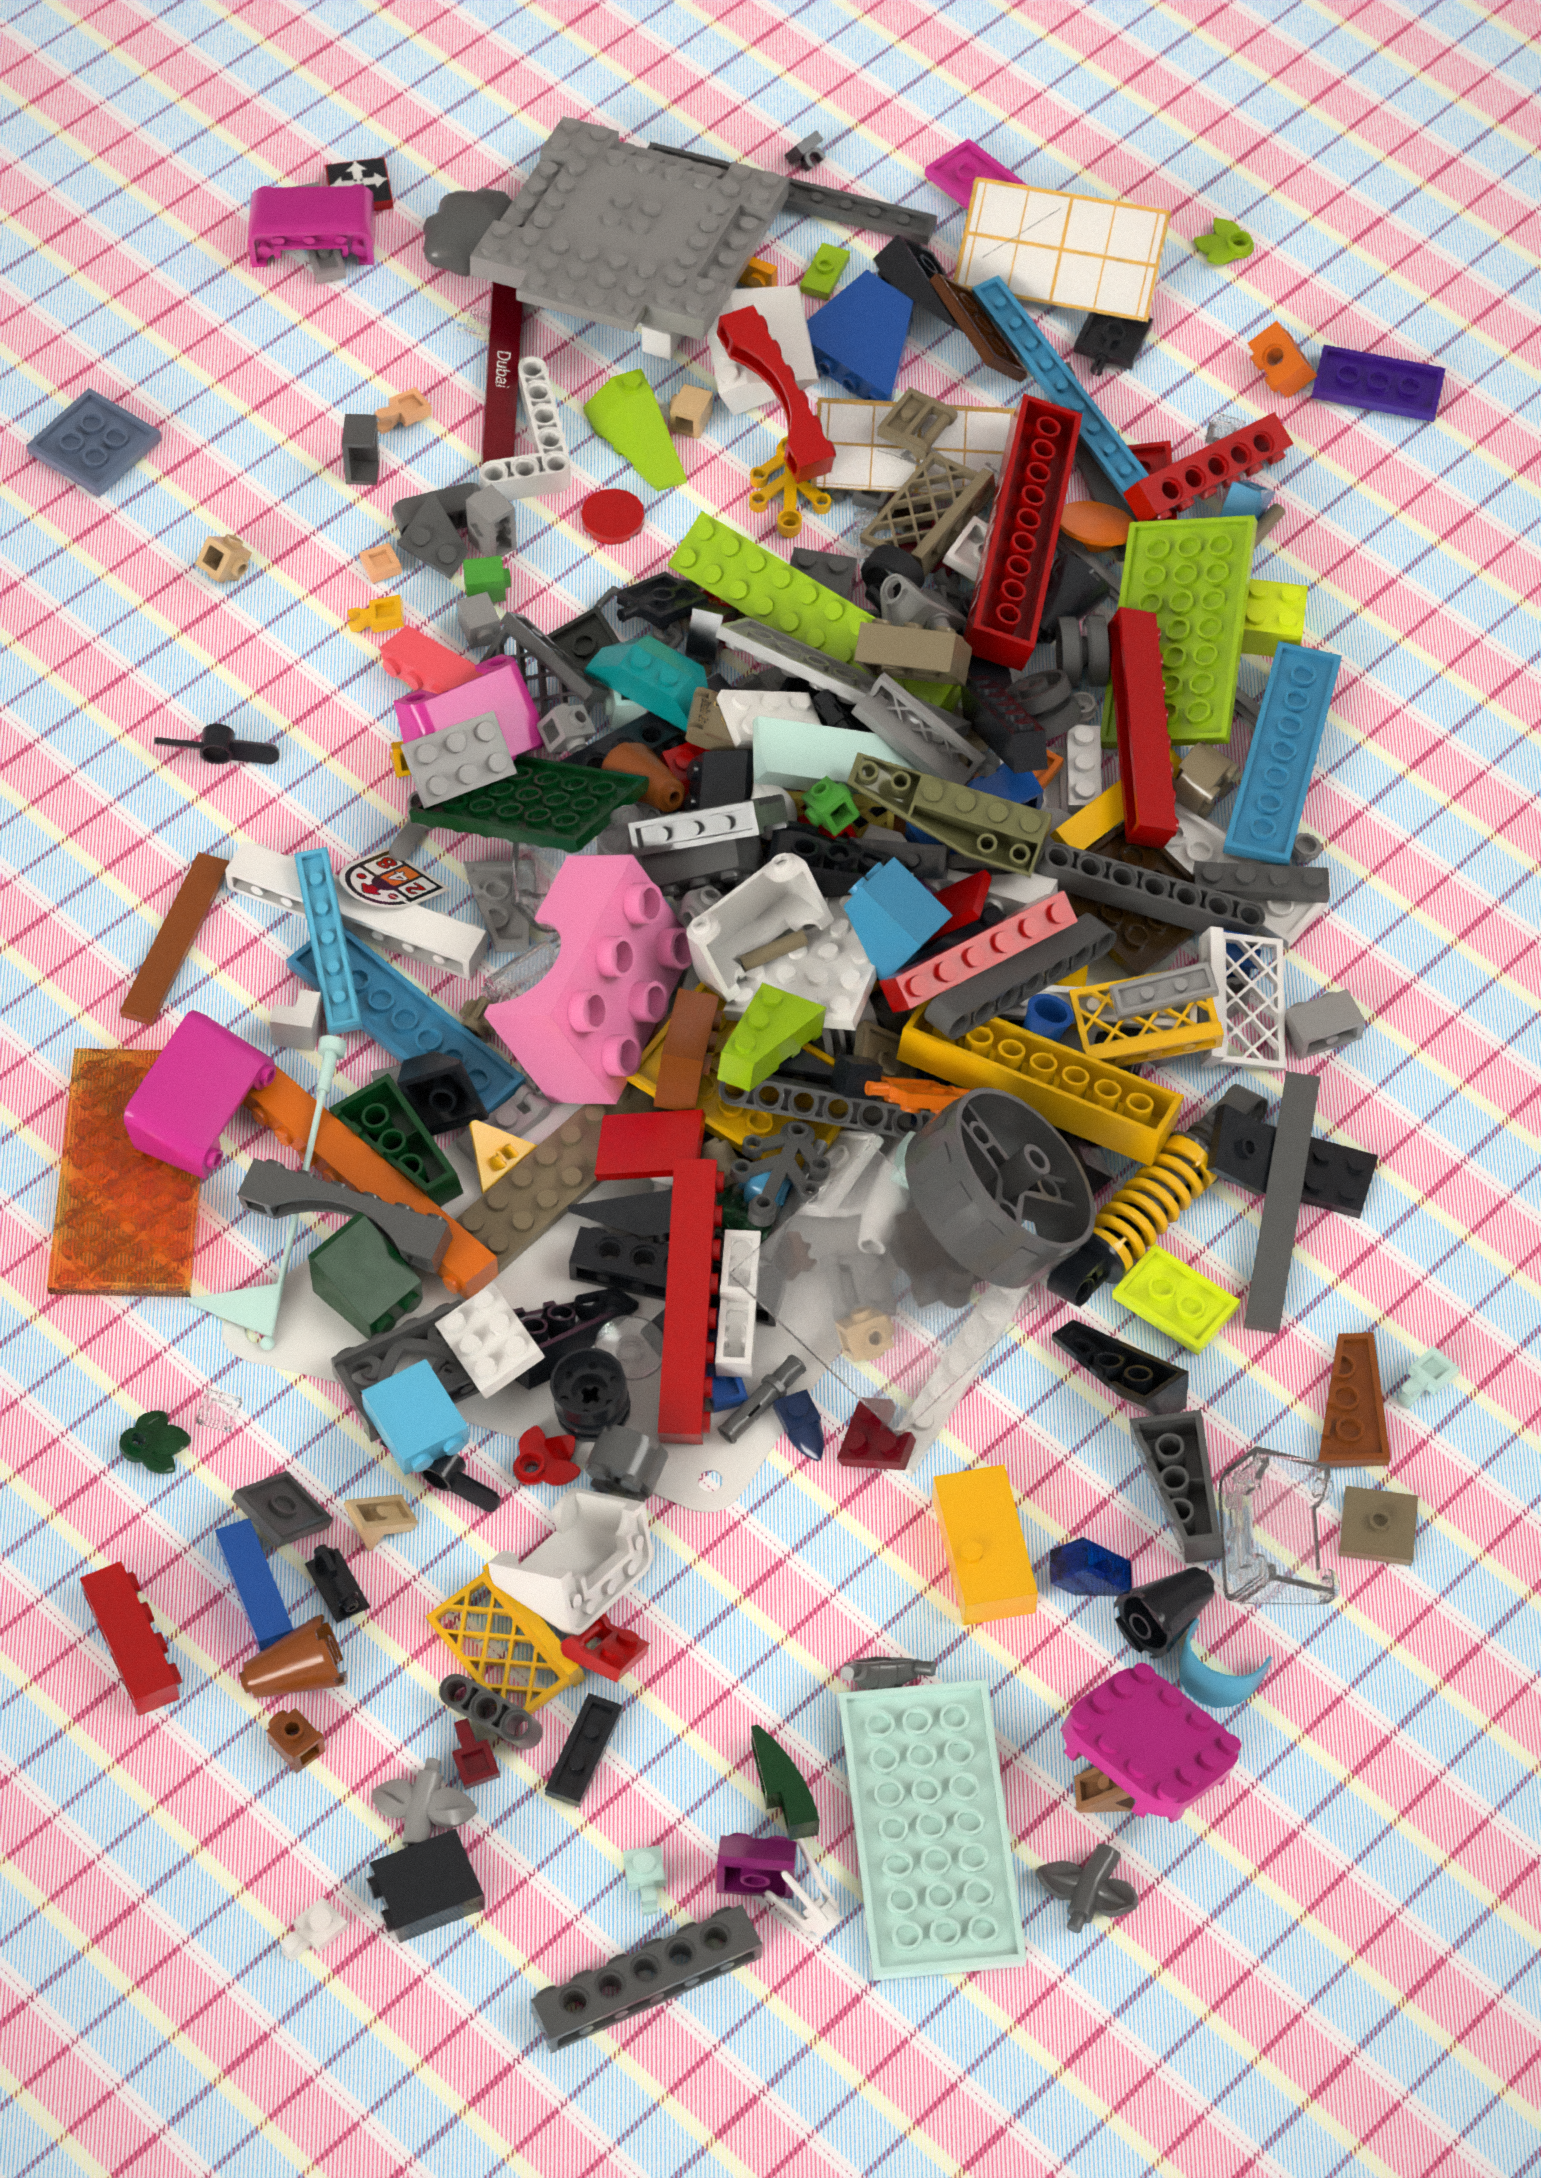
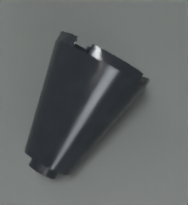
(1070, 592)
(1163, 1609)

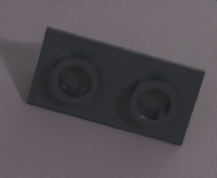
(336, 1583)

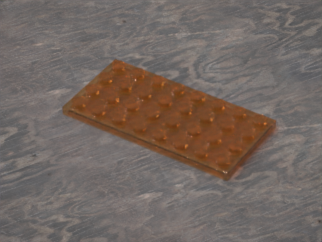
(120, 1213)

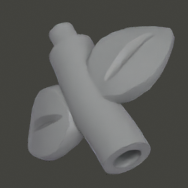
(423, 1803)

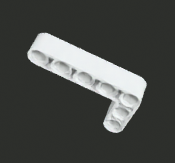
(547, 469)

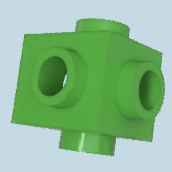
(830, 805)

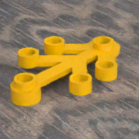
(789, 520)

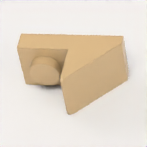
(379, 1516)

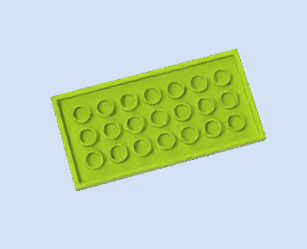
(1199, 588)

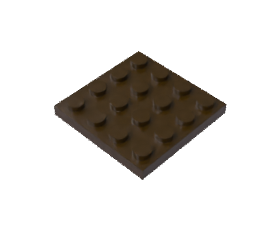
(1140, 939)

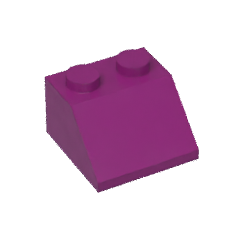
(755, 1865)

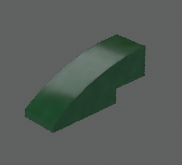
(784, 1785)

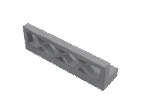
(915, 740)

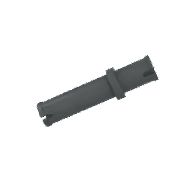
(772, 1388)

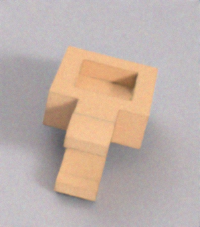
(404, 407)

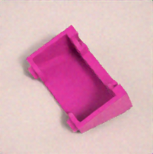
(311, 220)
(195, 1094)

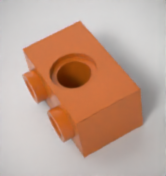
(1293, 370)

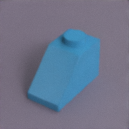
(1247, 499)

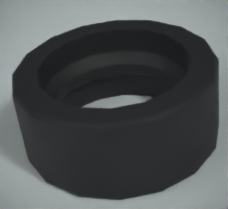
(894, 560)

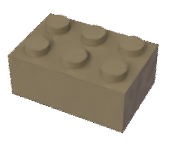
(913, 652)

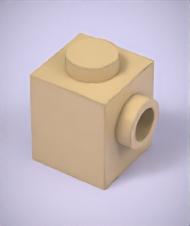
(690, 410)

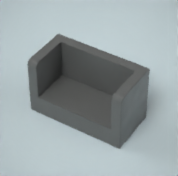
(360, 449)

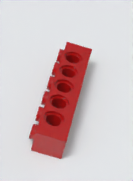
(1208, 469)

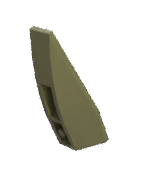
(956, 815)

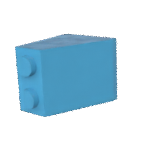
(893, 916)

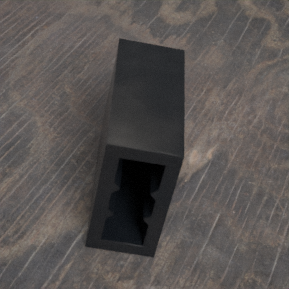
(425, 1886)

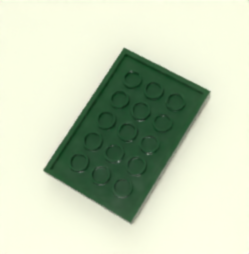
(539, 805)

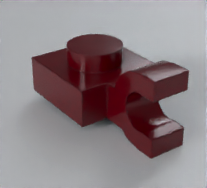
(474, 1759)

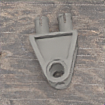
(917, 606)

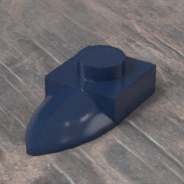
(801, 1423)

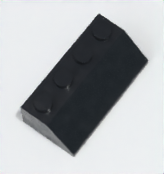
(719, 780)

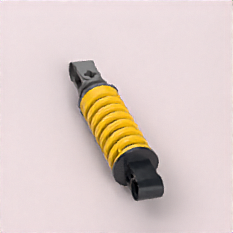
(1147, 1205)

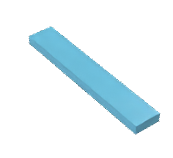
(328, 941)

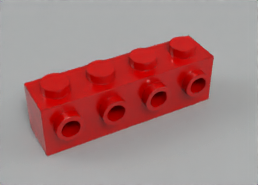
(130, 1637)

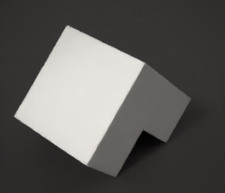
(298, 1025)

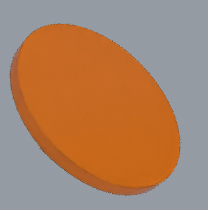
(1095, 525)

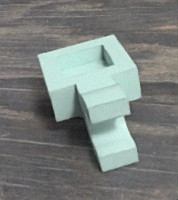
(1428, 1372)
(645, 1873)

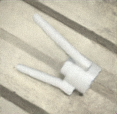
(820, 1914)

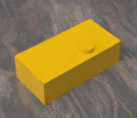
(984, 1545)

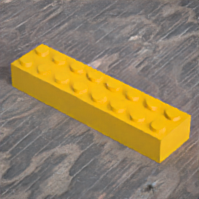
(1055, 1080)

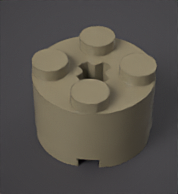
(1202, 778)

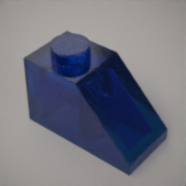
(1089, 1569)

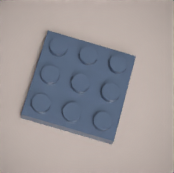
(94, 442)

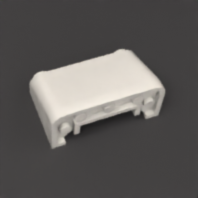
(751, 916)
(585, 1565)

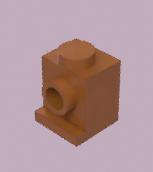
(297, 1749)

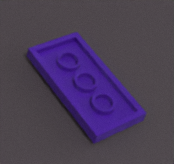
(1378, 383)

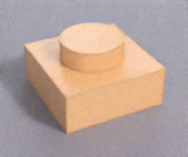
(380, 562)

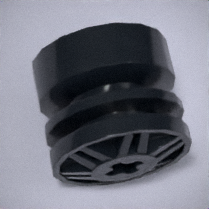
(589, 1393)

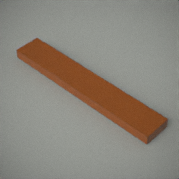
(175, 939)

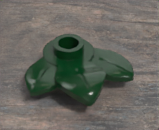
(157, 1440)

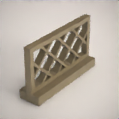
(952, 520)

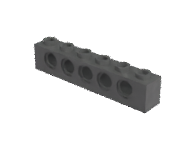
(600, 2012)

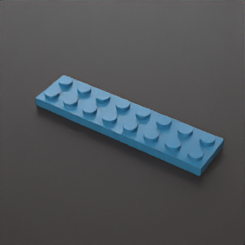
(1282, 754)
(411, 1023)

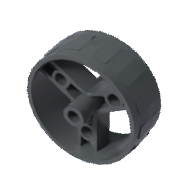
(984, 1171)

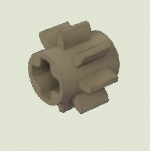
(474, 1017)

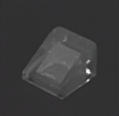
(1222, 426)

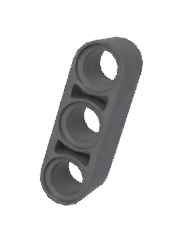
(451, 498)
(504, 1720)

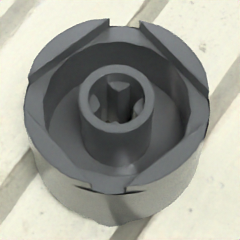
(625, 1463)

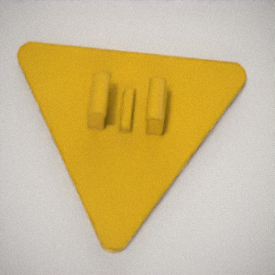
(496, 1152)

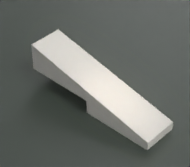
(737, 1309)

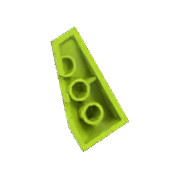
(632, 423)

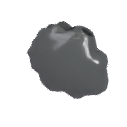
(460, 226)

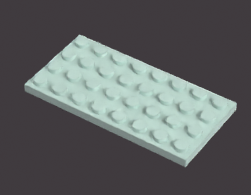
(931, 1830)

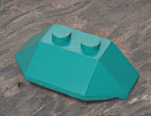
(650, 676)

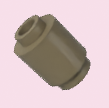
(725, 1156)

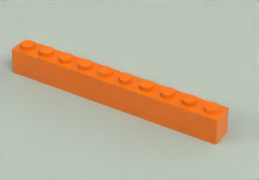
(349, 1160)

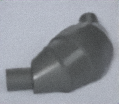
(885, 1671)

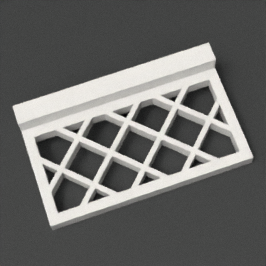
(1213, 949)

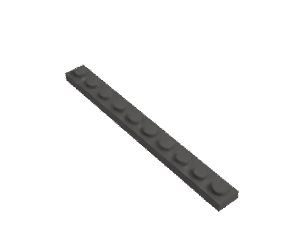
(838, 205)

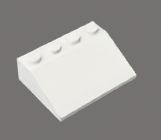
(786, 323)

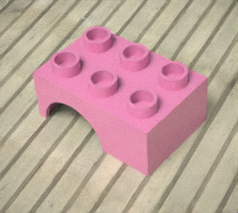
(607, 987)

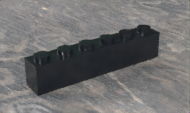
(1004, 725)

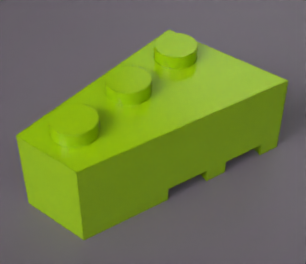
(767, 1034)

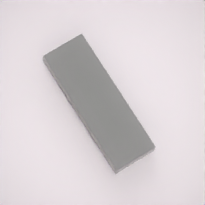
(1163, 990)

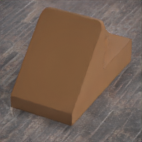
(1099, 1793)

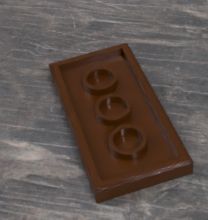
(978, 328)

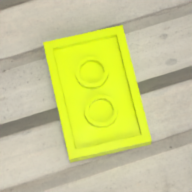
(1176, 1299)

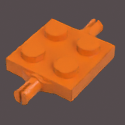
(915, 1093)

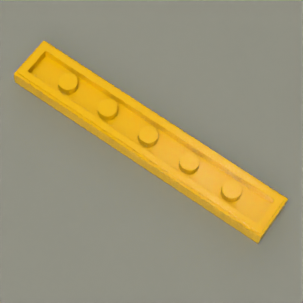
(1099, 815)

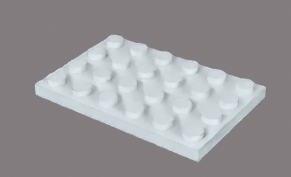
(826, 971)

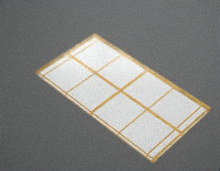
(1063, 248)
(877, 464)

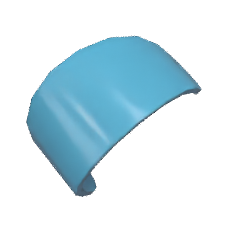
(1211, 1686)

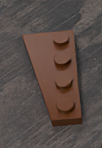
(1354, 1414)

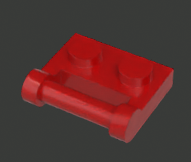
(610, 1658)

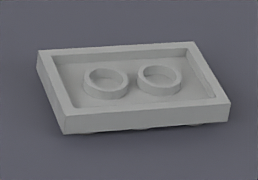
(458, 759)

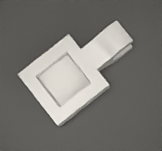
(315, 1927)

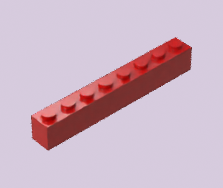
(1142, 728)
(688, 1301)

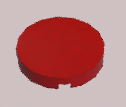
(612, 516)

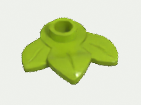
(1225, 243)

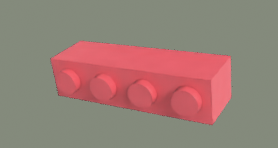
(425, 662)

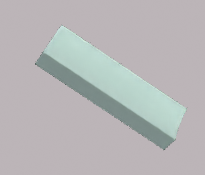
(804, 753)

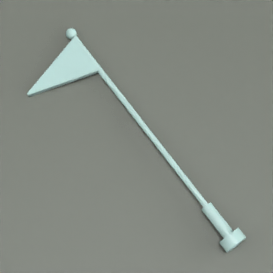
(258, 1306)

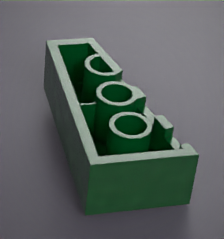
(393, 1130)

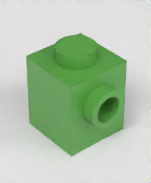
(488, 576)

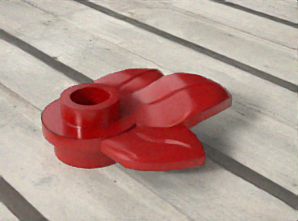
(549, 1455)

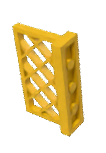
(1145, 1046)
(530, 1624)

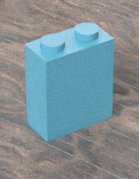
(415, 1417)

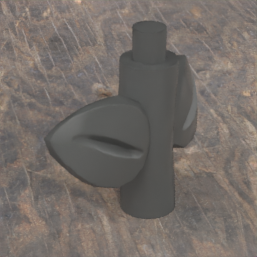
(1089, 1887)

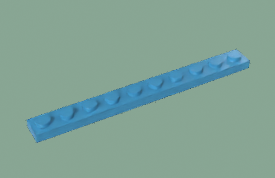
(1058, 382)

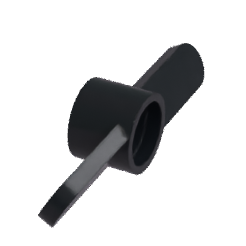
(220, 746)
(448, 1475)

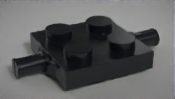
(1111, 340)
(660, 600)

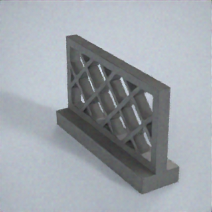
(548, 657)

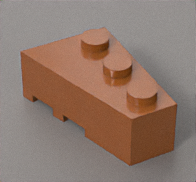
(687, 1049)

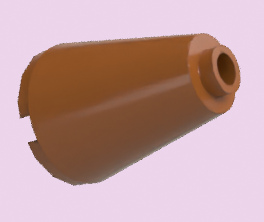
(664, 788)
(296, 1663)

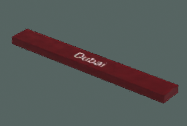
(501, 374)

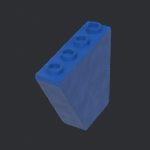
(863, 337)

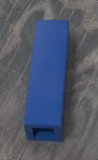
(253, 1583)

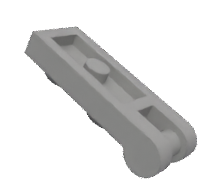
(510, 1118)

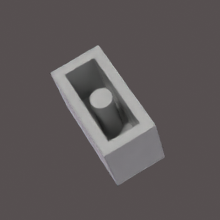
(1323, 1023)

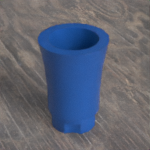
(1048, 1016)

